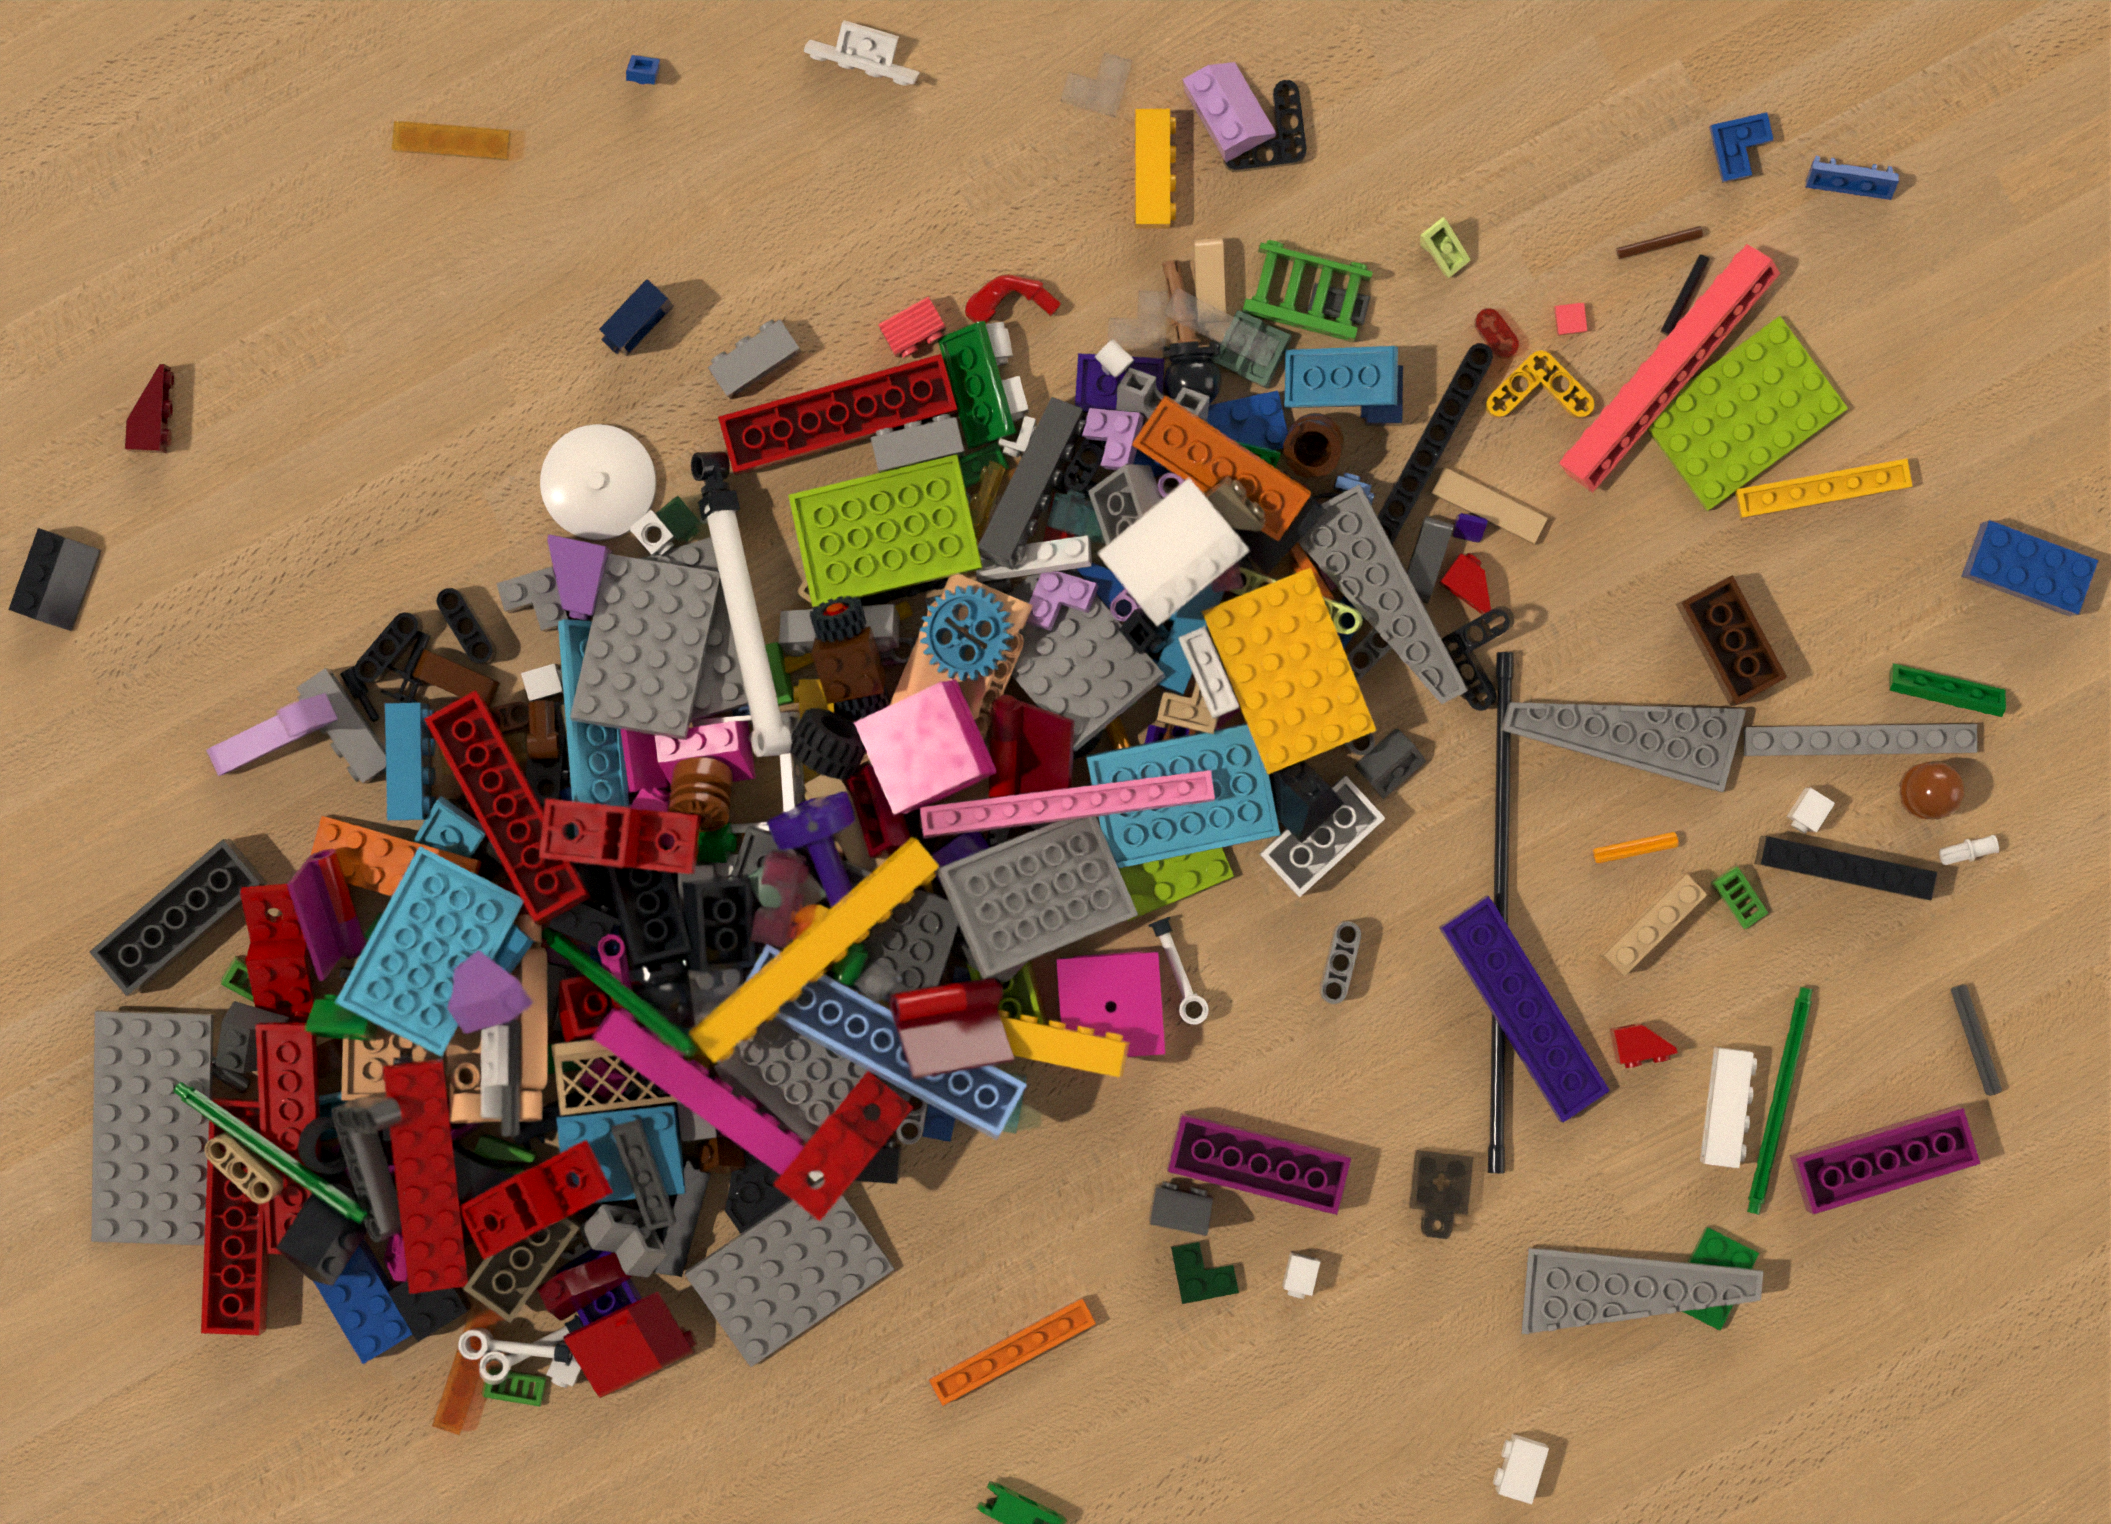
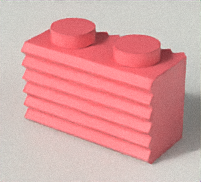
(913, 328)

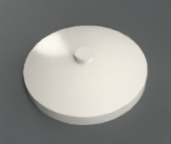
(598, 482)

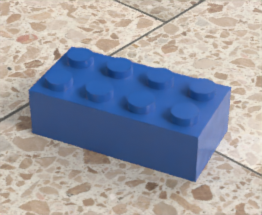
(2029, 568)
(364, 1305)

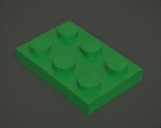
(1719, 1250)

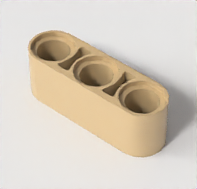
(1210, 272)
(230, 1165)

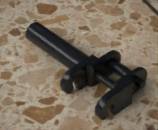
(417, 651)

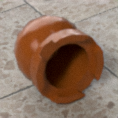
(1931, 790)

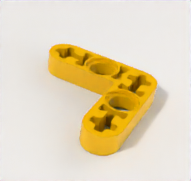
(1534, 378)

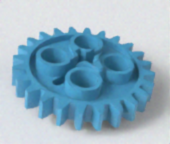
(953, 654)

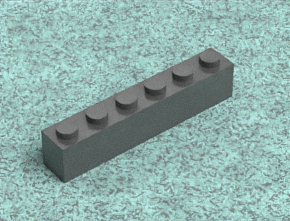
(1032, 484)

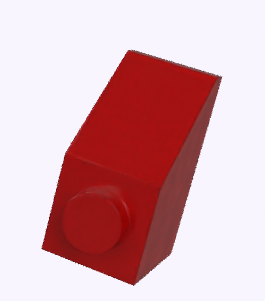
(1468, 582)

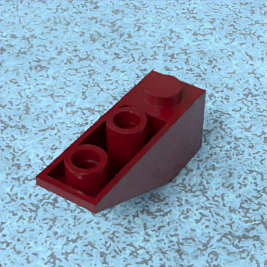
(148, 420)

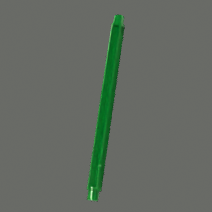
(619, 992)
(1780, 1100)
(270, 1152)

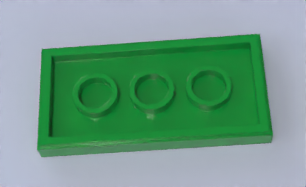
(976, 385)

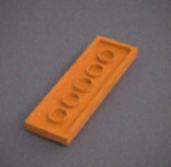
(1208, 456)
(373, 857)

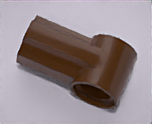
(543, 738)

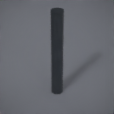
(1685, 294)

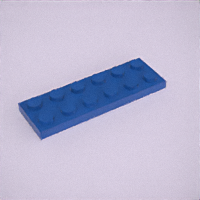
(1248, 420)

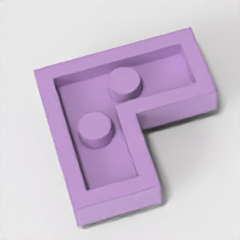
(1119, 431)
(1057, 590)

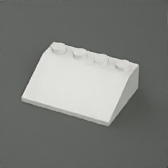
(1173, 551)

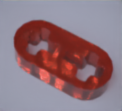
(1501, 328)

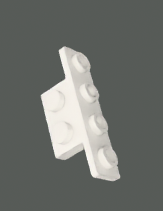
(865, 50)
(493, 1069)

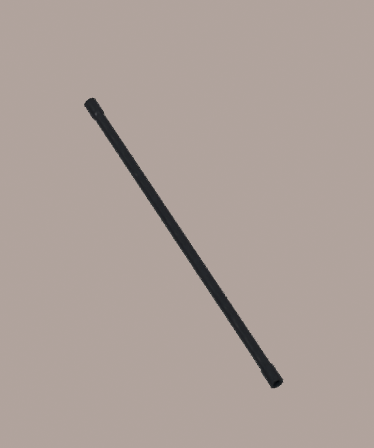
(1504, 677)

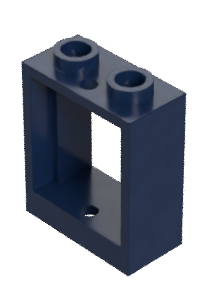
(635, 318)

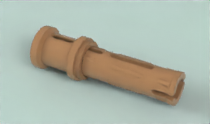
(1174, 280)

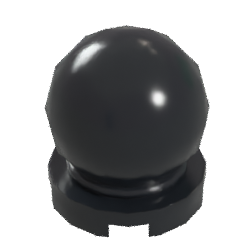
(1192, 369)
(665, 991)

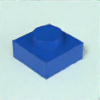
(642, 69)

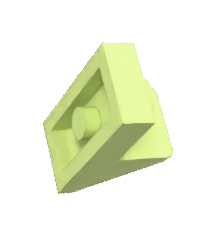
(1444, 247)

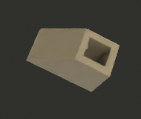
(1234, 507)

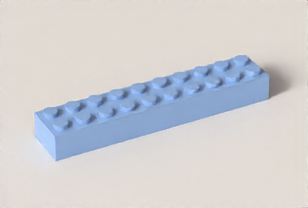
(869, 1038)

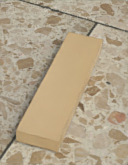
(1489, 505)

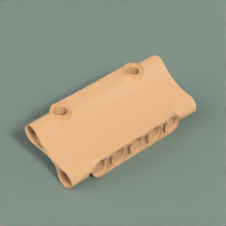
(977, 693)
(465, 1049)

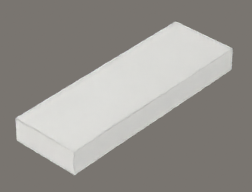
(1208, 672)

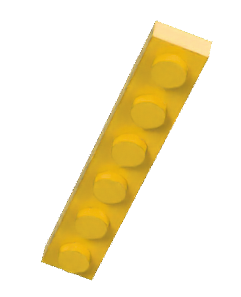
(1823, 488)

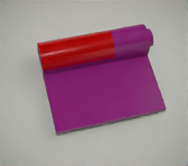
(326, 911)

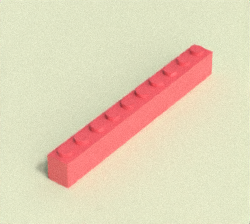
(1669, 367)

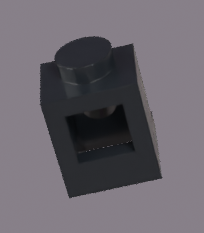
(1144, 633)

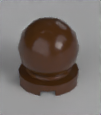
(1313, 445)

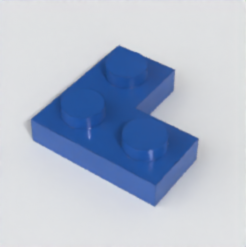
(1733, 138)

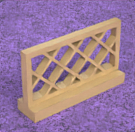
(591, 1050)

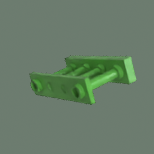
(1314, 319)

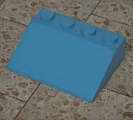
(662, 1133)

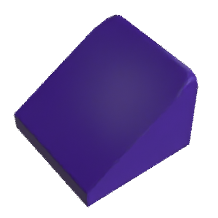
(1469, 527)

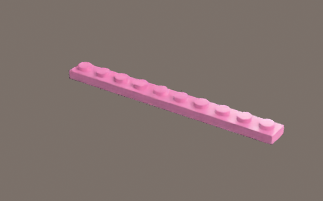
(1067, 804)

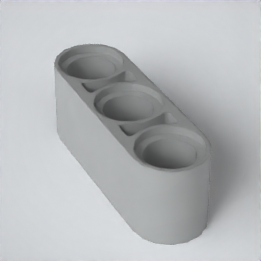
(1343, 976)

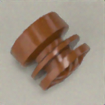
(702, 789)

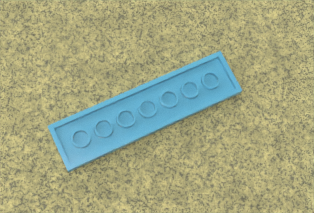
(593, 750)

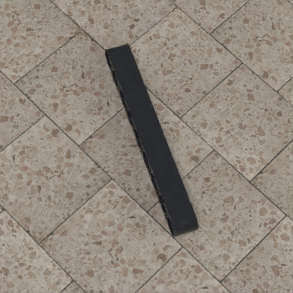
(1430, 446)

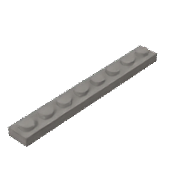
(1860, 739)

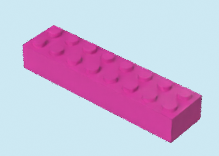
(695, 1090)

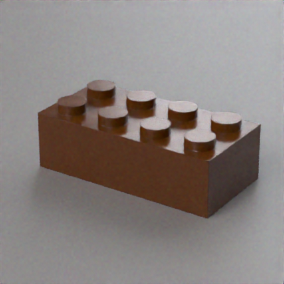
(1731, 641)

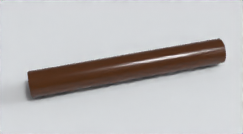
(1659, 242)

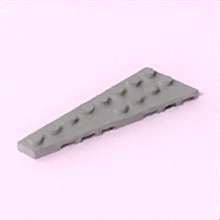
(1367, 570)
(1667, 741)
(1592, 1288)

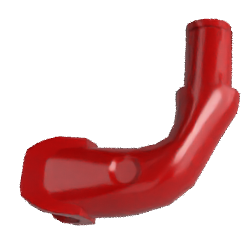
(983, 303)

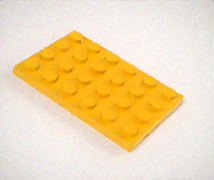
(1288, 671)

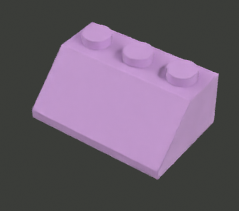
(1228, 109)

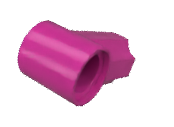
(617, 964)

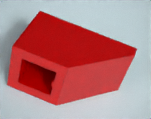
(1638, 1043)

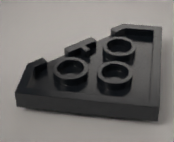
(753, 1193)

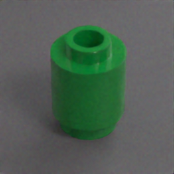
(851, 965)

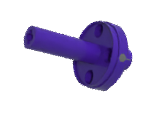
(813, 824)

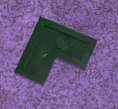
(1197, 1282)

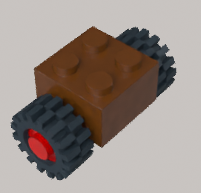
(848, 659)

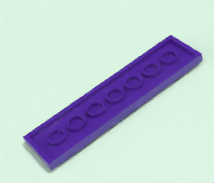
(1524, 1009)

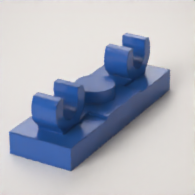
(1852, 179)

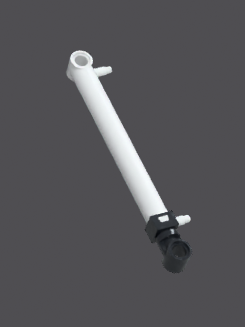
(719, 510)

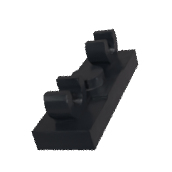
(549, 1118)

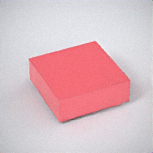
(1570, 319)

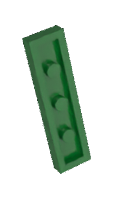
(1947, 690)

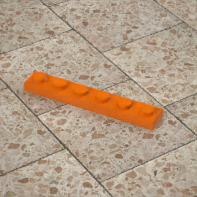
(1012, 1351)

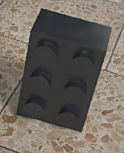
(719, 924)

